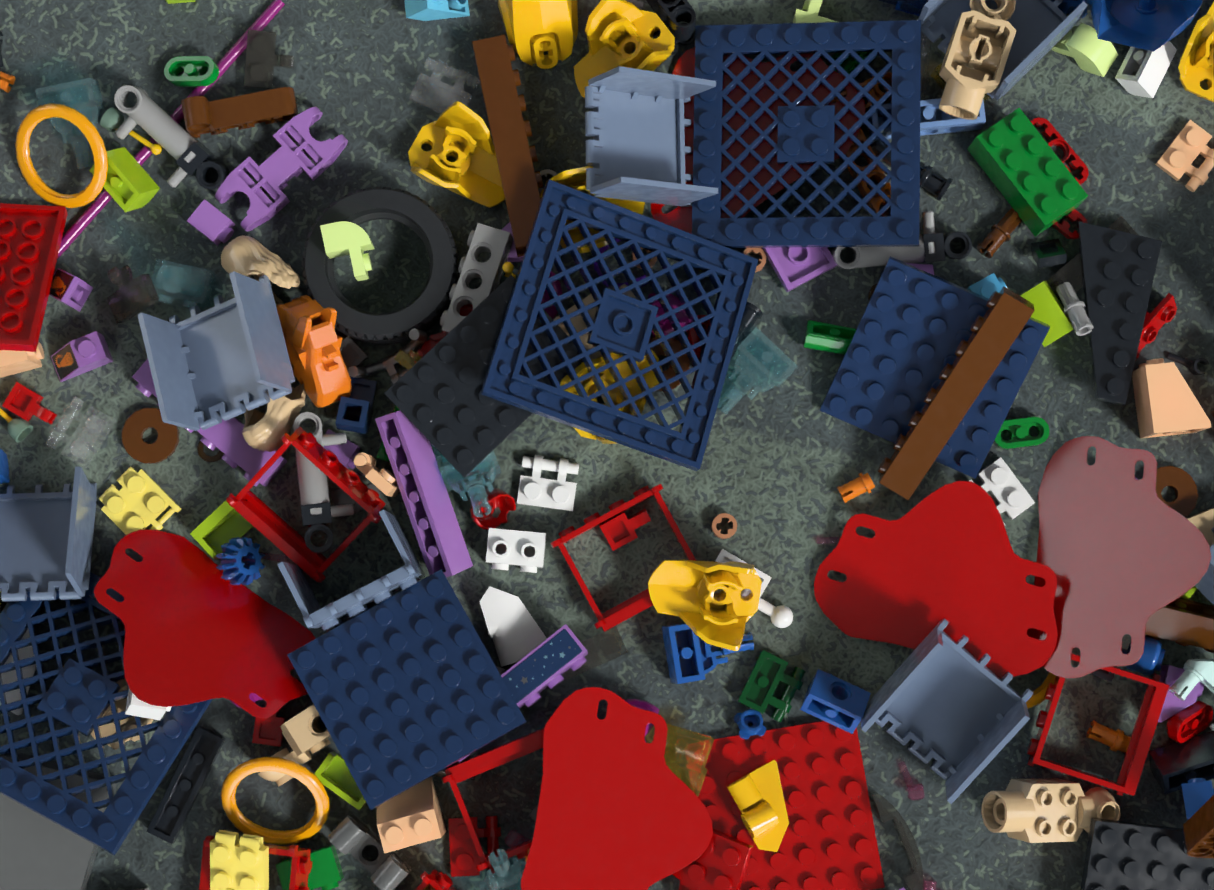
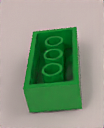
(1027, 172)

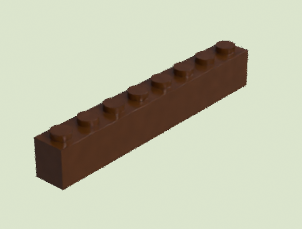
(509, 135)
(956, 392)

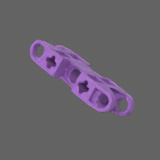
(280, 168)

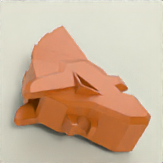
(315, 350)

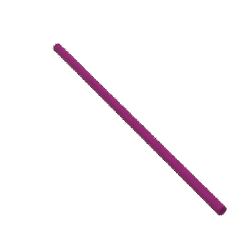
(144, 153)

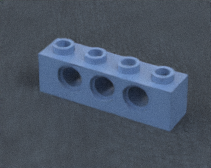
(932, 120)

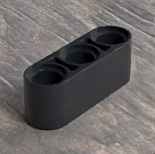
(672, 14)

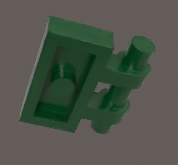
(763, 682)

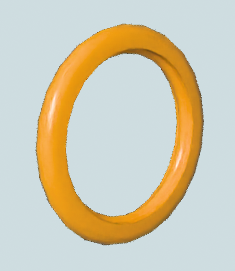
(92, 135)
(283, 766)

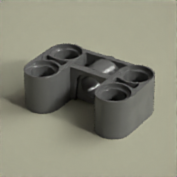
(353, 837)

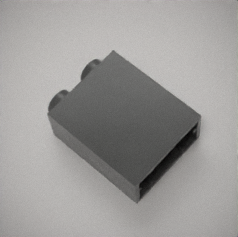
(38, 851)

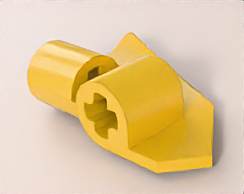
(762, 806)

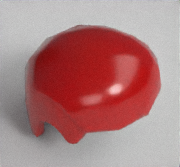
(496, 499)

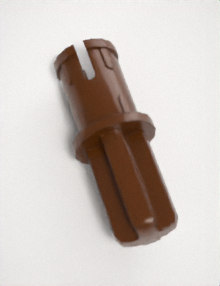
(1000, 233)

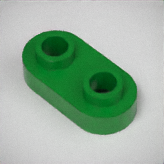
(197, 71)
(1020, 433)

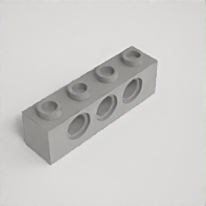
(482, 239)

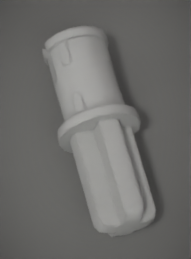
(1074, 309)

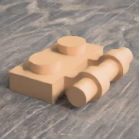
(1183, 151)
(382, 479)

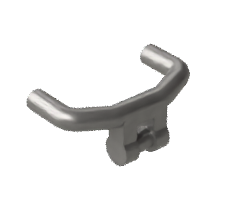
(418, 339)

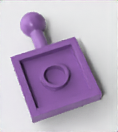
(799, 264)

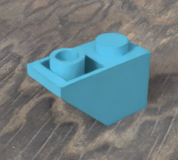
(436, 9)

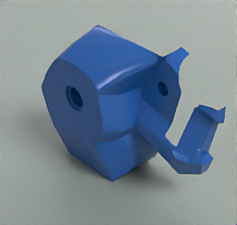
(1142, 22)

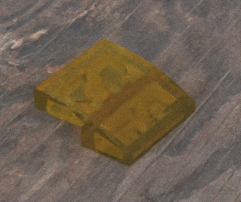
(687, 755)

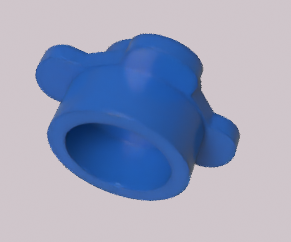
(753, 717)

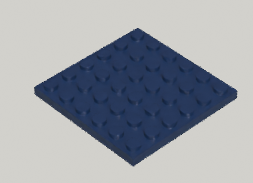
(902, 349)
(406, 689)

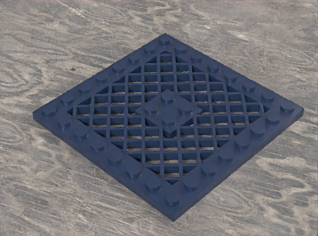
(808, 133)
(620, 326)
(79, 701)

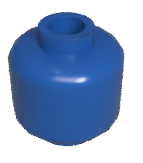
(1151, 658)

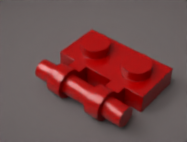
(462, 850)

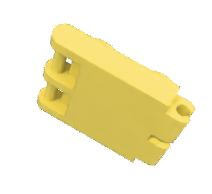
(137, 502)
(238, 863)

